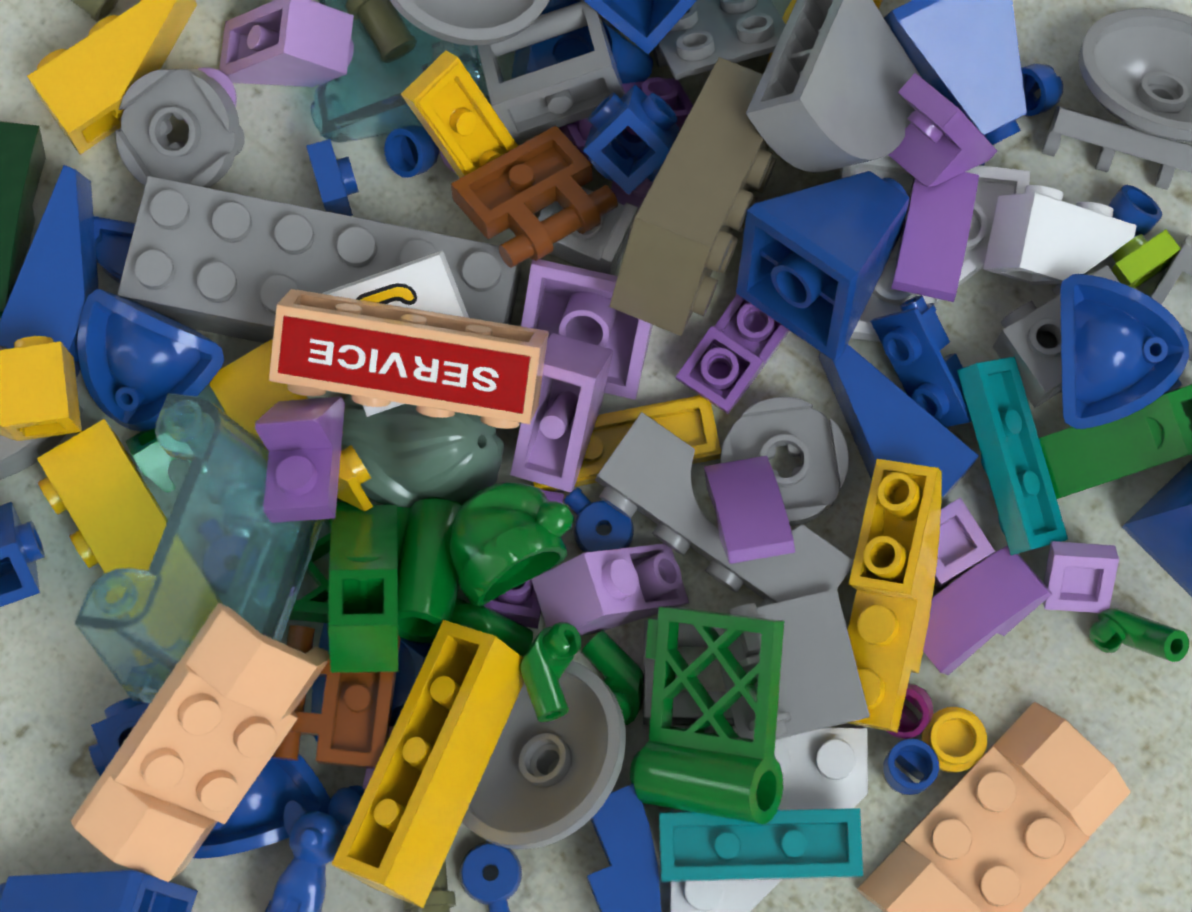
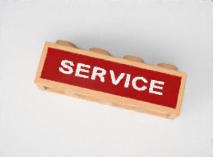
(408, 358)

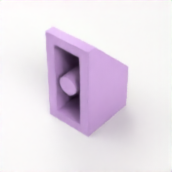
(287, 44)
(569, 402)

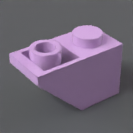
(610, 587)

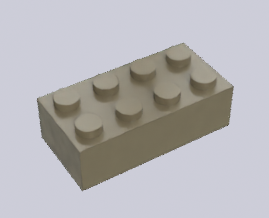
(695, 205)

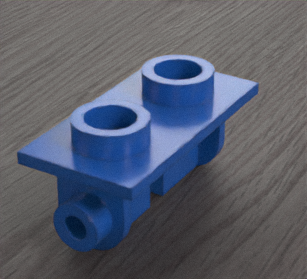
(913, 347)

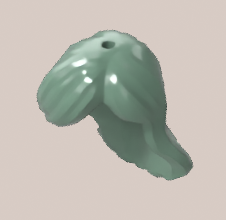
(421, 454)

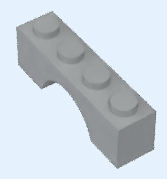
(654, 476)

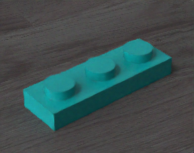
(1012, 455)
(787, 847)

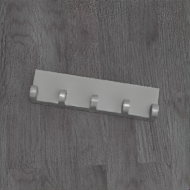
(1120, 138)

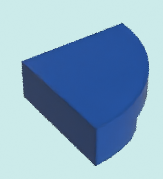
(112, 244)

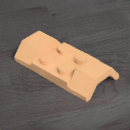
(197, 746)
(1003, 824)

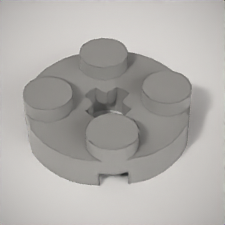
(189, 96)
(807, 435)

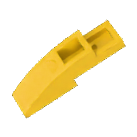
(894, 584)

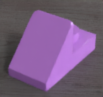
(939, 138)
(302, 458)

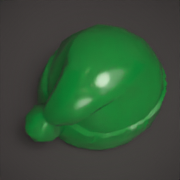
(506, 539)

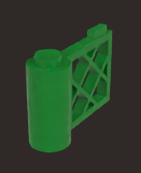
(425, 571)
(706, 769)

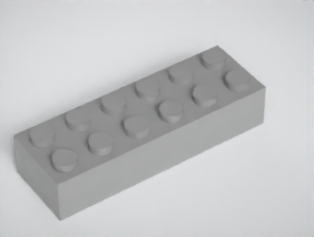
(231, 258)

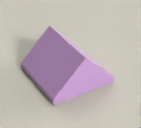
(576, 306)

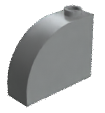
(833, 87)

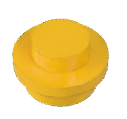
(956, 738)

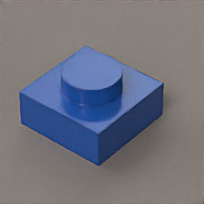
(333, 177)

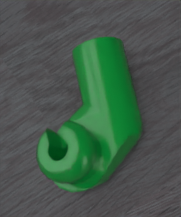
(490, 622)
(1138, 632)
(544, 666)
(618, 671)

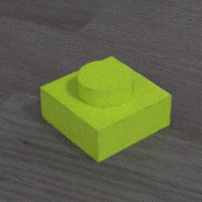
(1144, 259)

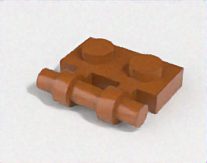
(526, 181)
(353, 714)

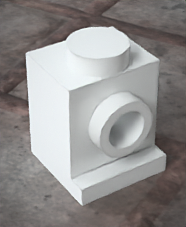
(599, 247)

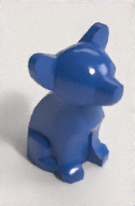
(314, 844)

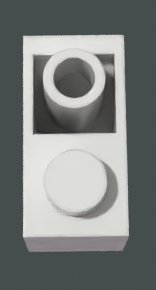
(1047, 239)

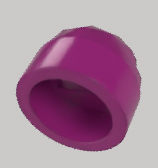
(909, 723)

